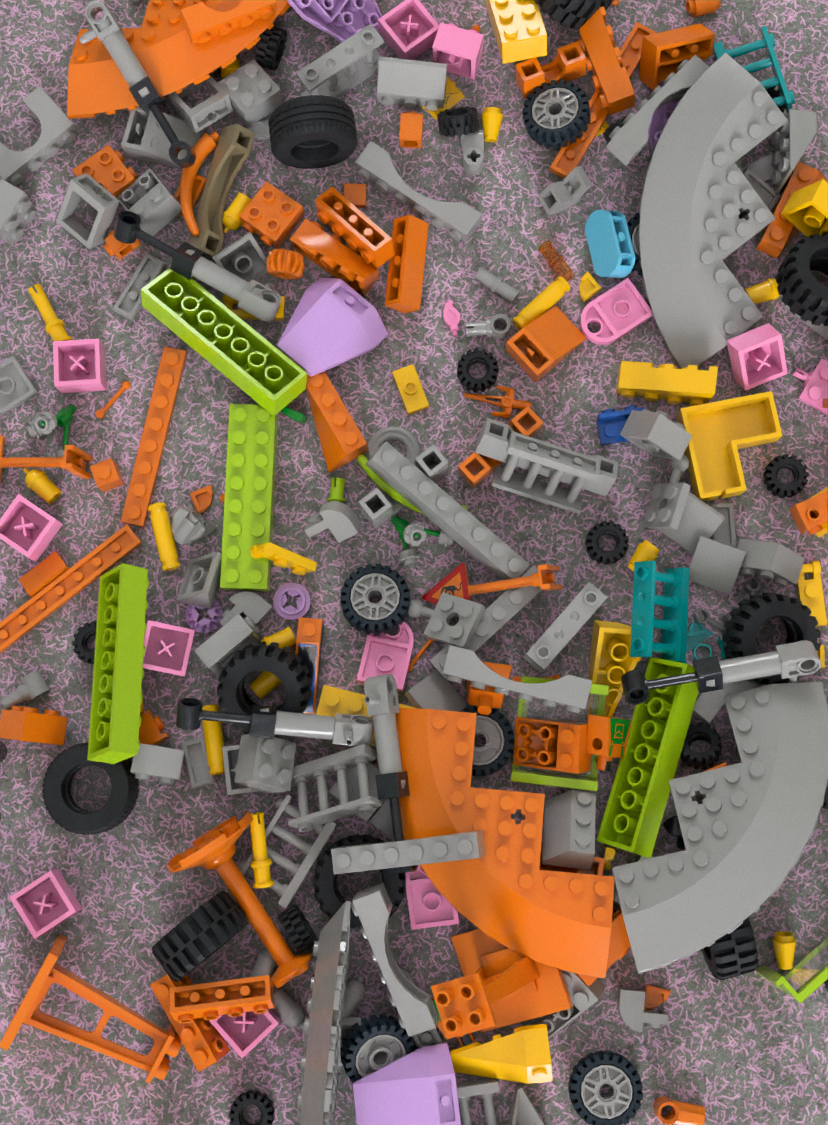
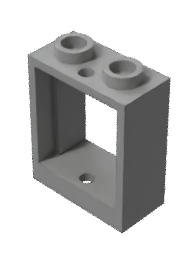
(197, 117)
(104, 203)
(227, 642)

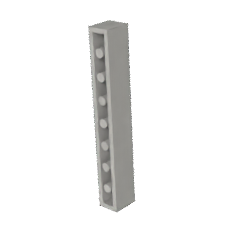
(446, 513)

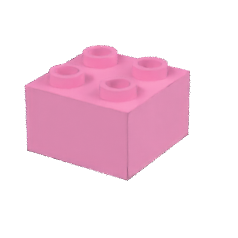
(408, 29)
(458, 49)
(757, 356)
(79, 365)
(28, 528)
(167, 648)
(46, 903)
(246, 1030)

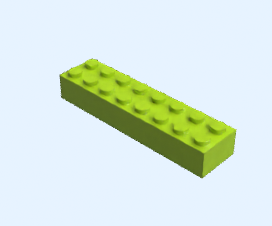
(224, 340)
(248, 497)
(118, 665)
(649, 762)

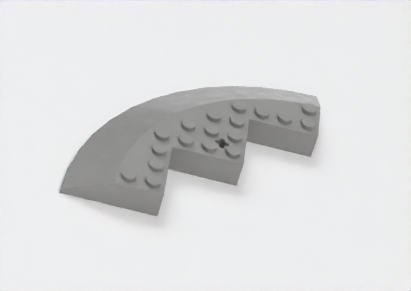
(694, 208)
(742, 833)
(323, 1030)

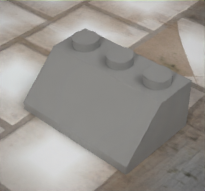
(411, 83)
(569, 830)

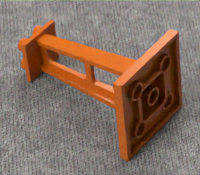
(496, 987)
(29, 1013)

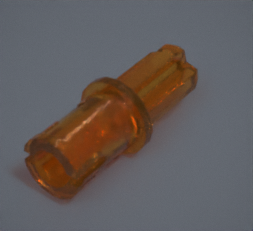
(556, 261)

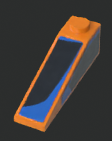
(309, 648)

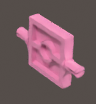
(815, 385)

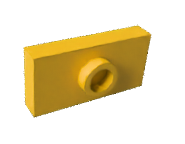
(410, 389)

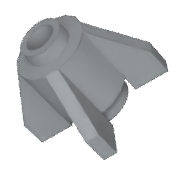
(190, 525)

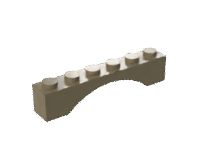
(231, 152)

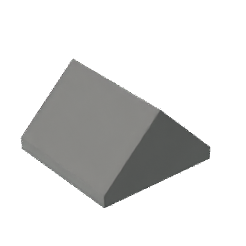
(243, 259)
(201, 581)

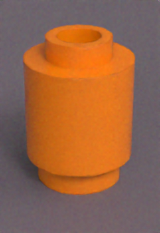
(702, 7)

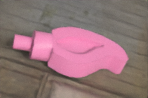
(451, 317)

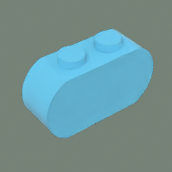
(609, 244)

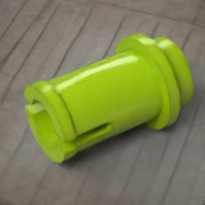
(337, 490)

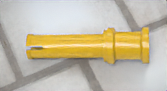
(53, 325)
(261, 861)

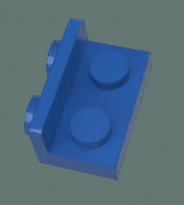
(611, 424)

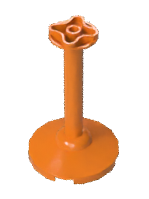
(216, 851)

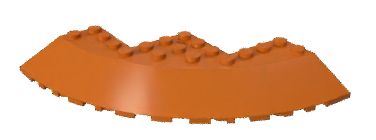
(164, 53)
(535, 912)

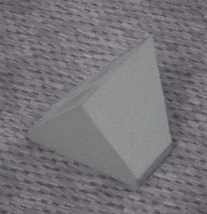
(523, 1110)

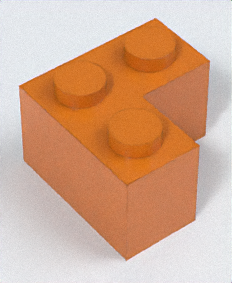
(31, 726)

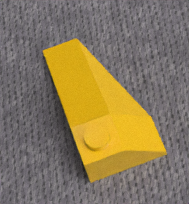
(611, 659)
(514, 1057)

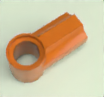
(681, 1112)

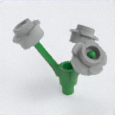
(47, 421)
(414, 535)

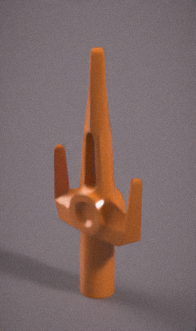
(506, 402)

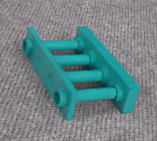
(767, 42)
(674, 612)

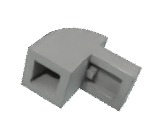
(565, 193)
(336, 517)
(247, 604)
(631, 1009)

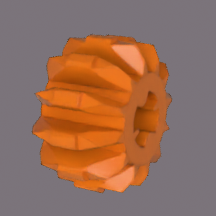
(285, 264)

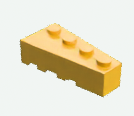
(666, 382)

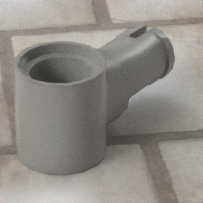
(487, 327)
(30, 689)

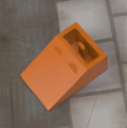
(544, 343)
(551, 744)

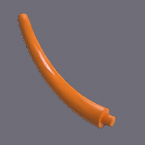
(202, 149)

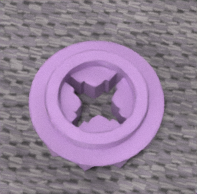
(280, 600)
(204, 625)

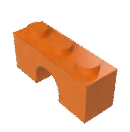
(567, 65)

